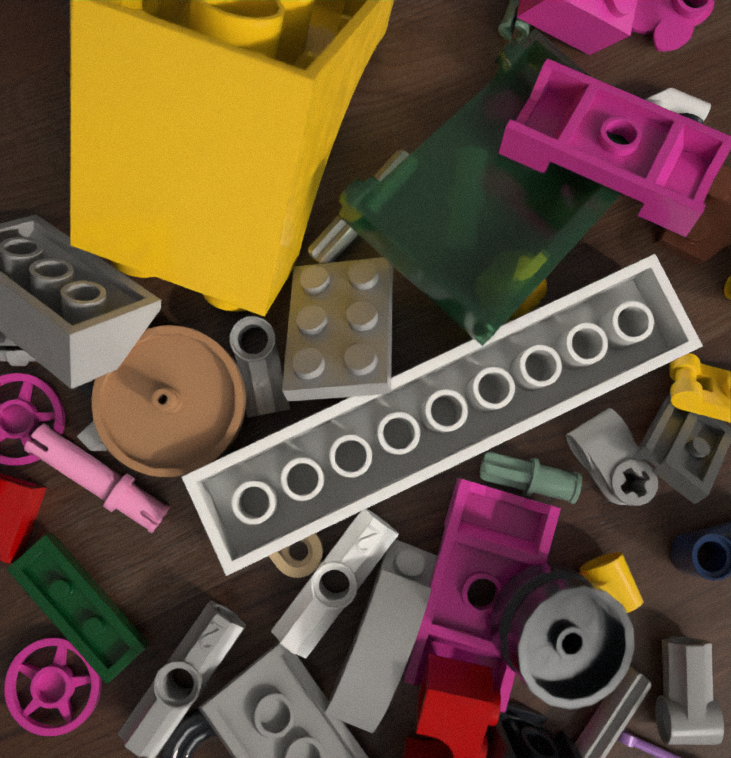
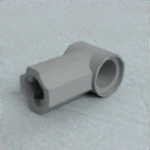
(260, 371)
(687, 708)

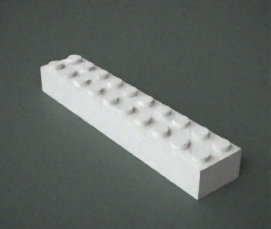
(439, 414)

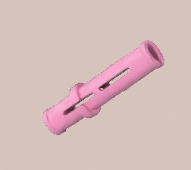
(116, 490)

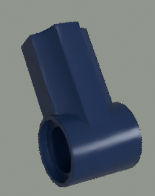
(718, 544)

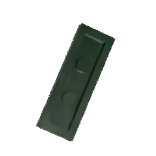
(78, 607)

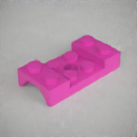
(663, 166)
(484, 538)

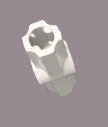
(317, 607)

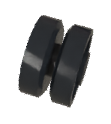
(562, 635)

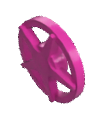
(21, 418)
(50, 688)

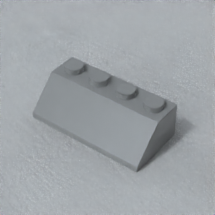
(67, 303)

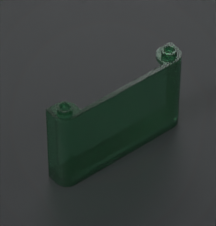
(474, 222)

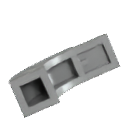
(383, 637)

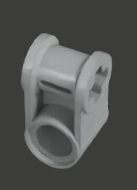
(607, 452)

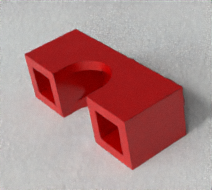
(454, 707)

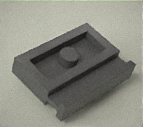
(685, 449)

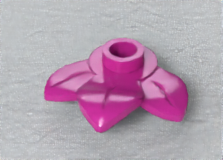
(670, 20)

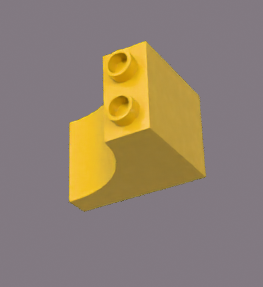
(209, 133)

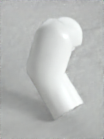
(680, 102)

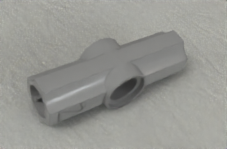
(165, 701)

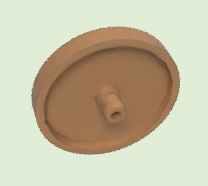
(170, 403)

